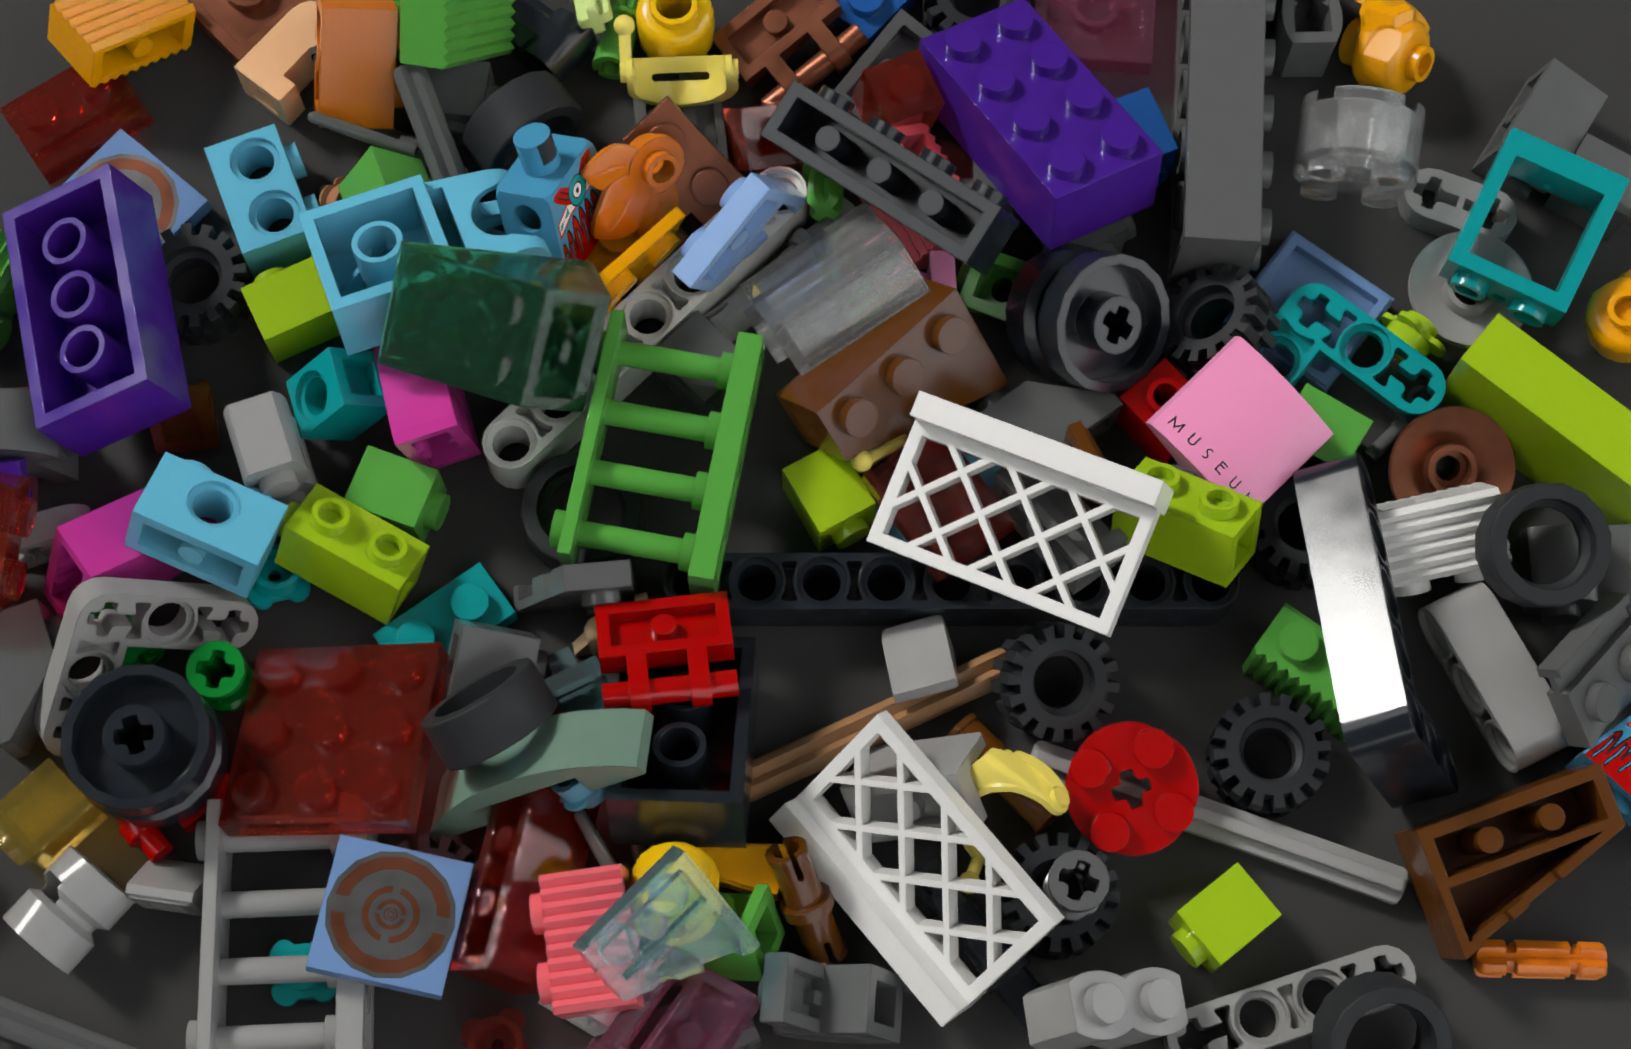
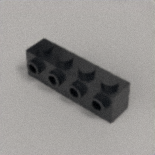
(890, 177)

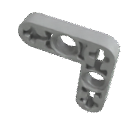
(113, 633)

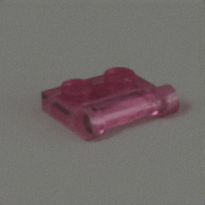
(704, 1015)

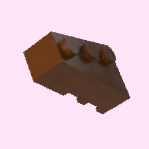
(872, 384)
(1503, 852)

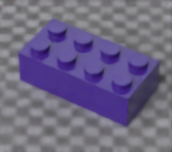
(1040, 124)
(95, 311)

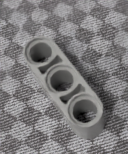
(1493, 675)

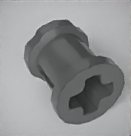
(1095, 880)

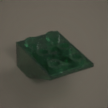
(496, 323)

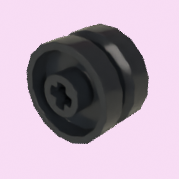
(1088, 317)
(181, 737)

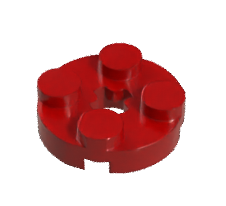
(1165, 807)

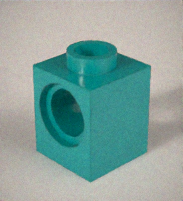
(337, 395)

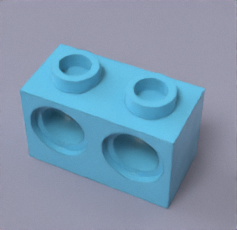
(260, 202)

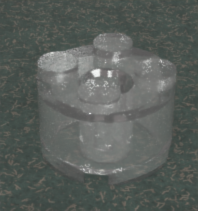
(1358, 145)

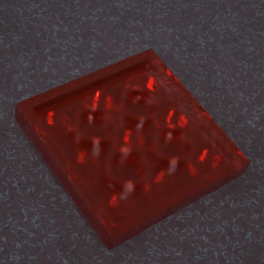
(334, 741)

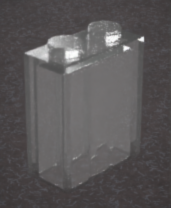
(832, 289)

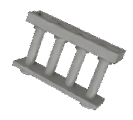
(354, 1016)

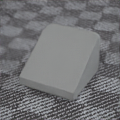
(919, 658)
(168, 886)

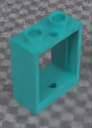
(1560, 175)

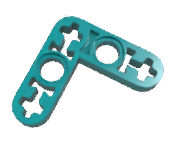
(1309, 343)

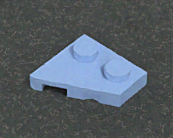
(736, 230)

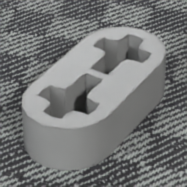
(1453, 201)

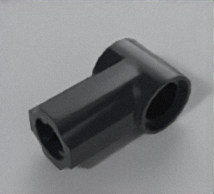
(550, 38)

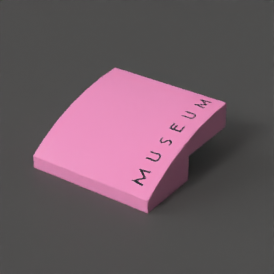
(1240, 423)

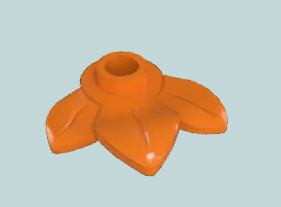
(631, 188)

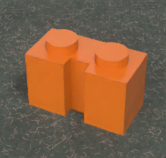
(357, 61)

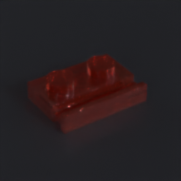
(70, 121)
(948, 503)

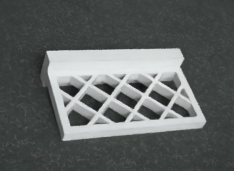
(1039, 459)
(888, 910)

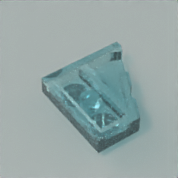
(663, 929)

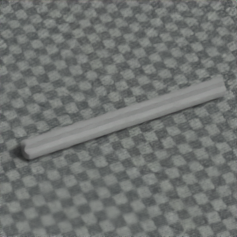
(1263, 837)

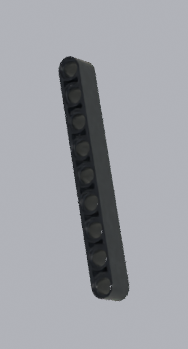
(980, 607)

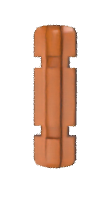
(1540, 959)

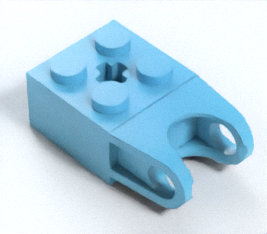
(360, 240)

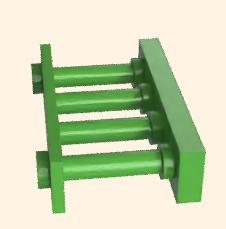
(707, 492)

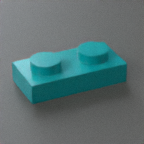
(468, 597)

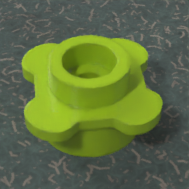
(1415, 331)

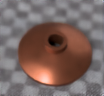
(1466, 435)

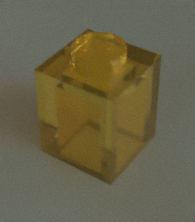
(46, 816)

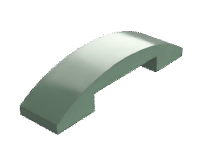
(585, 745)

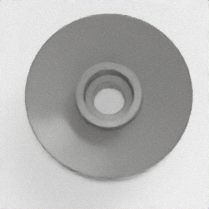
(1436, 300)

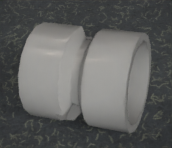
(68, 909)

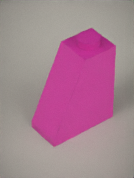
(428, 418)
(96, 548)

